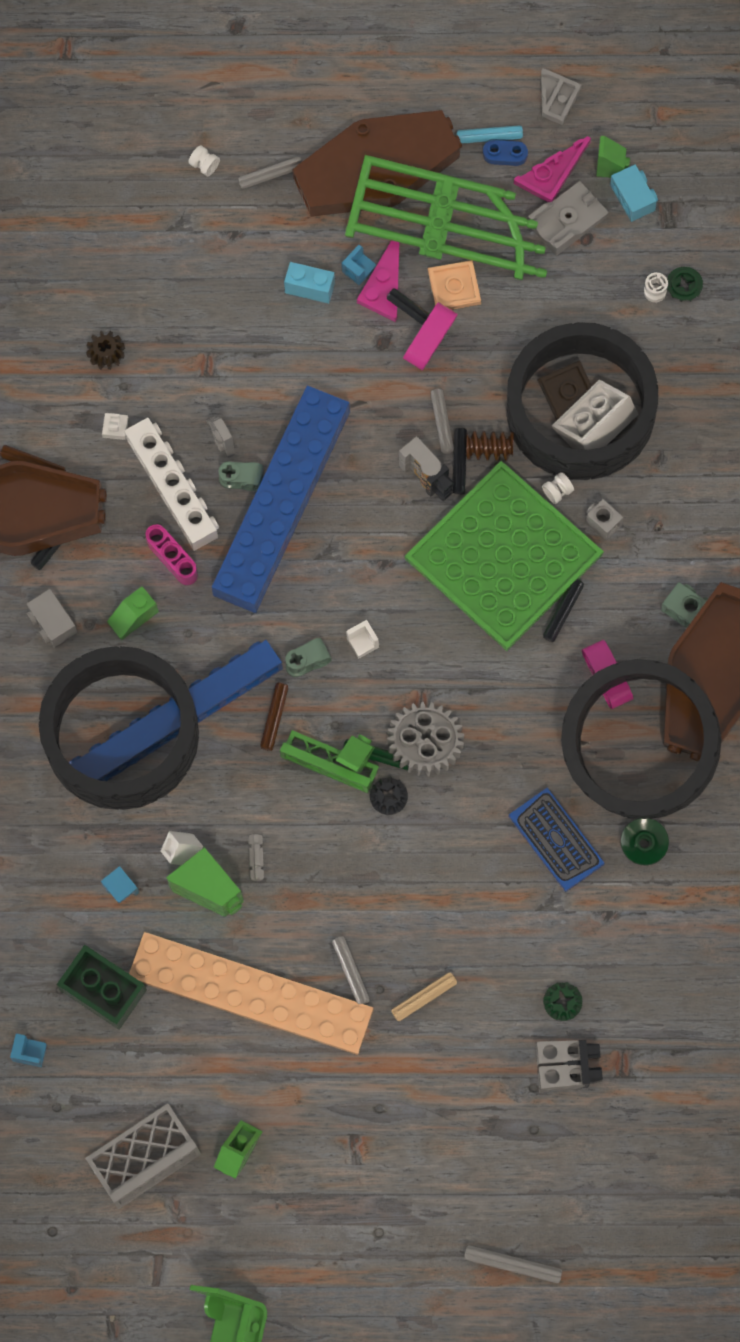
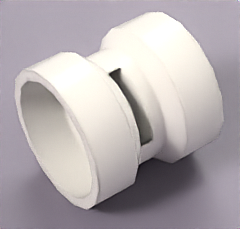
(203, 160)
(655, 292)
(557, 488)

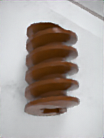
(489, 445)

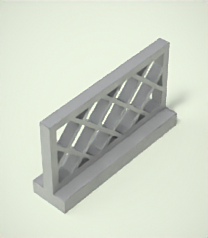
(157, 1170)

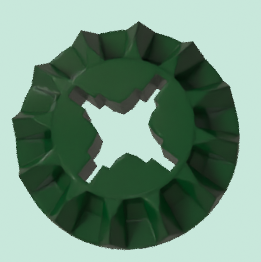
(688, 275)
(556, 1010)

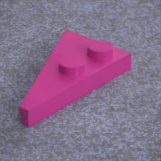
(549, 177)
(381, 282)

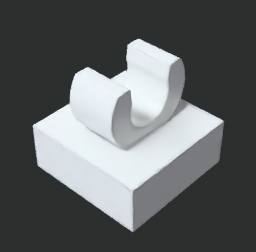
(114, 426)

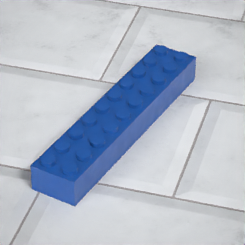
(281, 499)

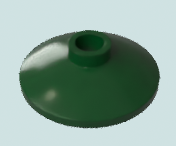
(649, 831)

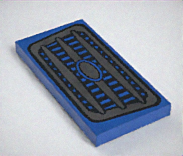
(556, 839)

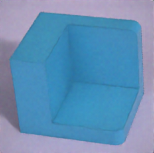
(357, 265)
(119, 885)
(28, 1051)

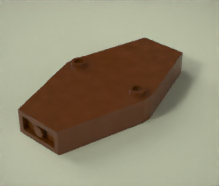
(331, 174)
(46, 507)
(711, 657)

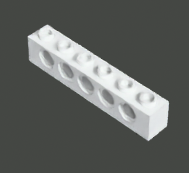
(196, 534)

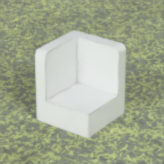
(362, 639)
(180, 847)

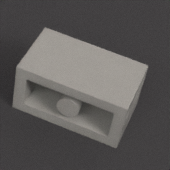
(51, 618)

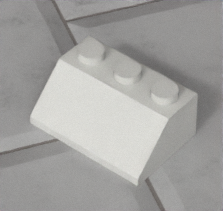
(596, 417)

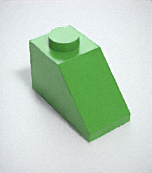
(611, 158)
(132, 613)
(356, 753)
(237, 1149)

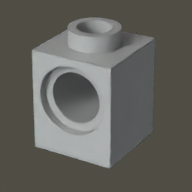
(607, 528)

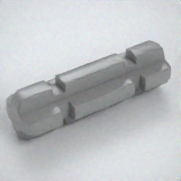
(256, 857)

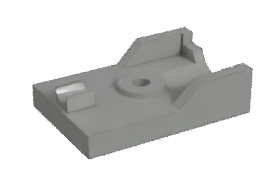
(560, 231)

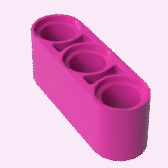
(430, 336)
(176, 564)
(599, 657)

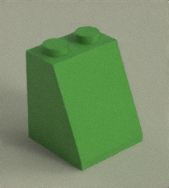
(206, 884)

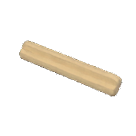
(424, 996)

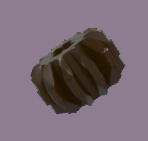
(111, 346)

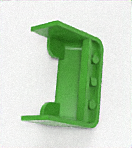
(234, 1315)

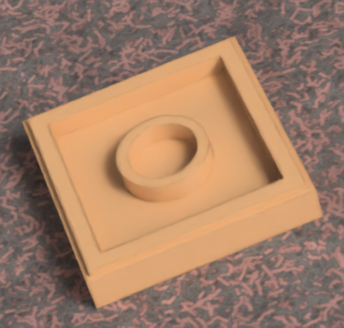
(455, 285)

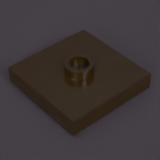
(564, 387)

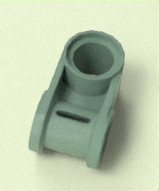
(243, 476)
(310, 656)

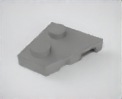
(557, 96)
(223, 438)

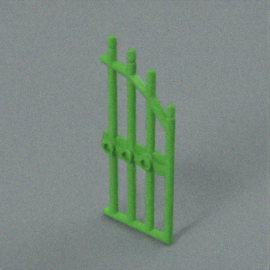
(440, 215)

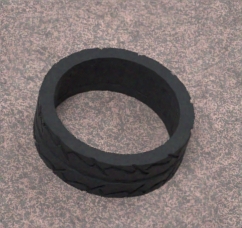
(596, 341)
(97, 666)
(600, 684)

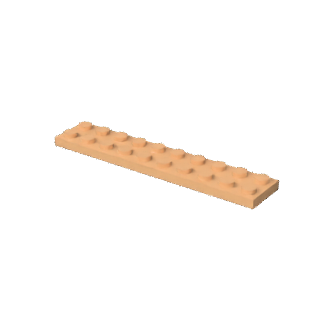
(251, 993)

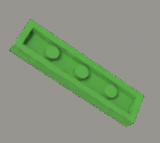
(326, 766)

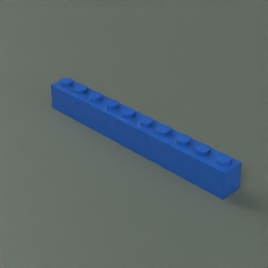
(164, 722)

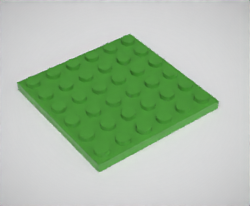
(504, 555)

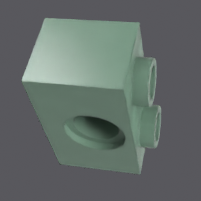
(677, 599)

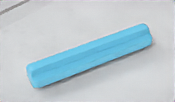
(489, 134)

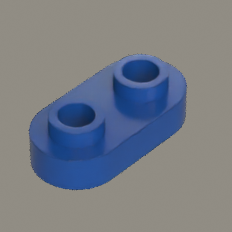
(505, 153)

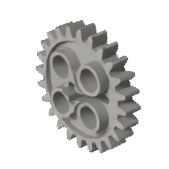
(425, 739)

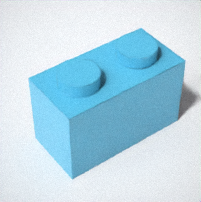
(633, 192)
(309, 282)

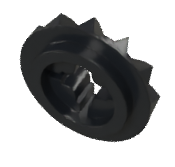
(390, 806)

